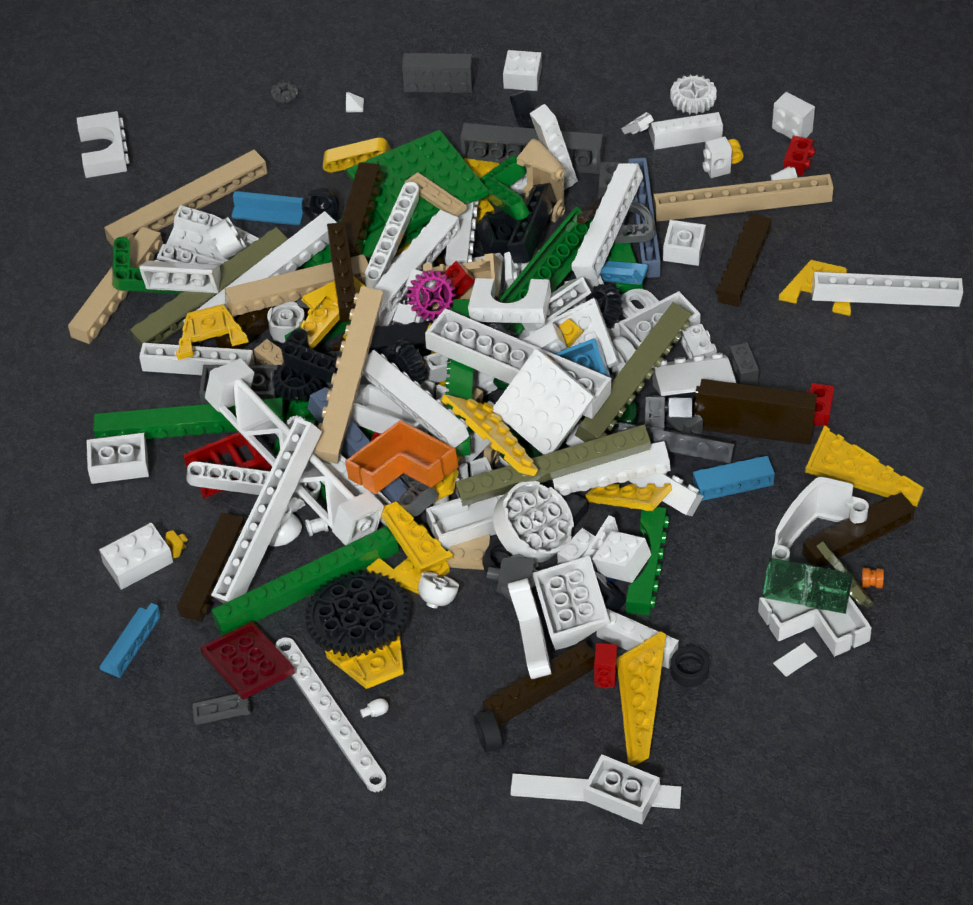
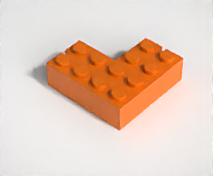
(398, 452)

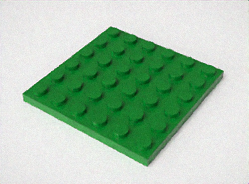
(434, 159)

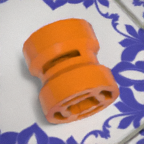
(872, 578)

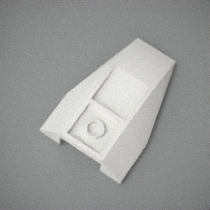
(191, 241)

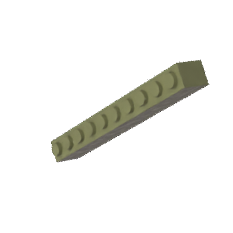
(170, 317)
(635, 371)
(555, 464)

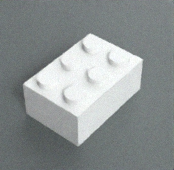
(117, 458)
(136, 556)
(621, 789)

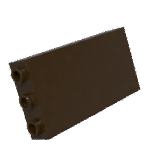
(756, 411)

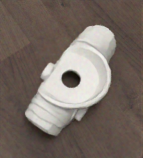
(289, 525)

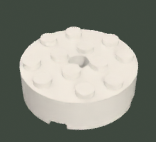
(533, 521)

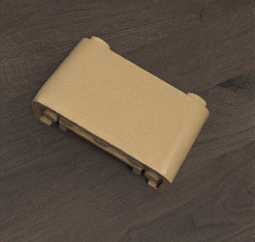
(541, 169)
(483, 268)

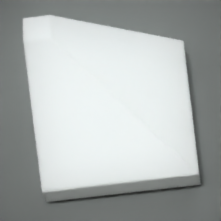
(354, 103)

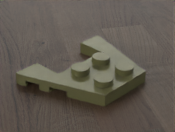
(856, 590)

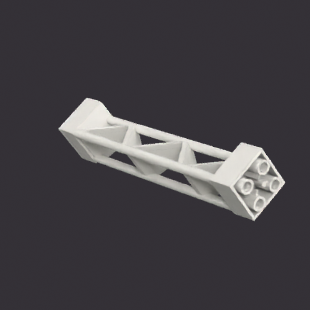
(347, 515)

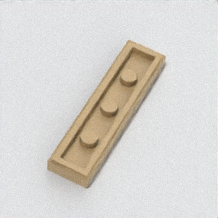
(437, 195)

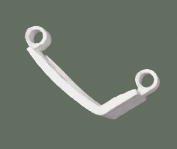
(820, 499)

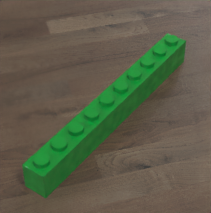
(460, 380)
(172, 421)
(304, 581)

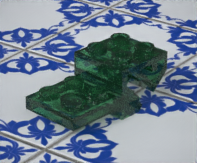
(807, 585)

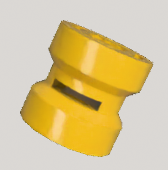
(737, 154)

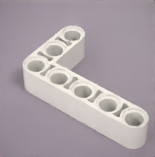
(531, 628)

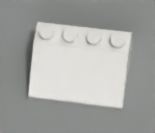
(684, 375)
(571, 601)

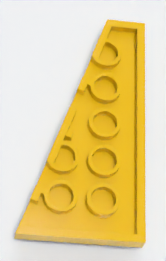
(491, 427)
(851, 464)
(639, 686)

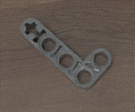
(417, 497)

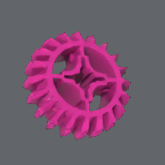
(441, 283)

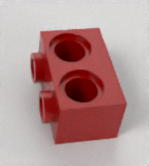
(799, 154)
(460, 278)
(823, 403)
(605, 665)

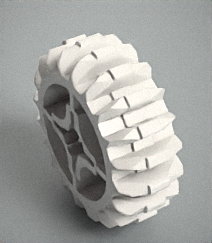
(693, 94)

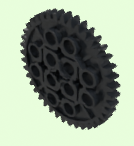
(361, 622)

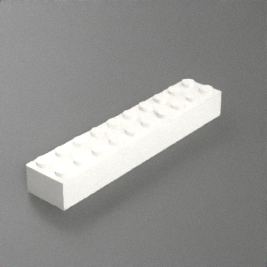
(503, 354)

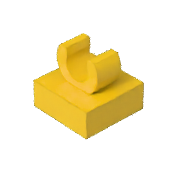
(175, 543)

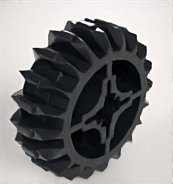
(608, 301)
(407, 359)
(294, 384)

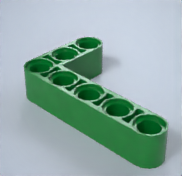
(500, 195)
(128, 274)

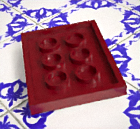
(247, 660)

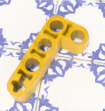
(350, 155)

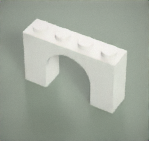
(111, 159)
(530, 309)

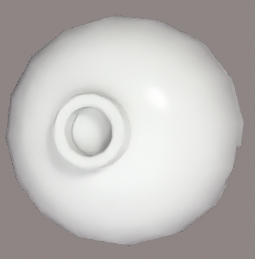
(437, 590)

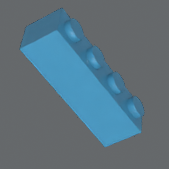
(734, 478)

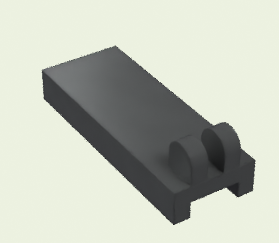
(220, 709)

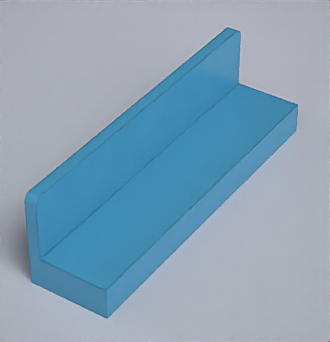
(267, 208)
(623, 272)
(131, 640)

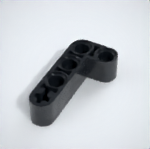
(522, 107)
(302, 358)

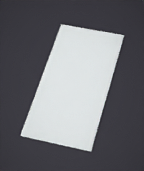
(795, 659)

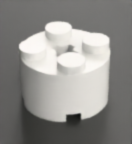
(226, 238)
(284, 319)

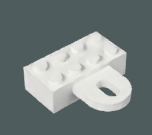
(641, 321)

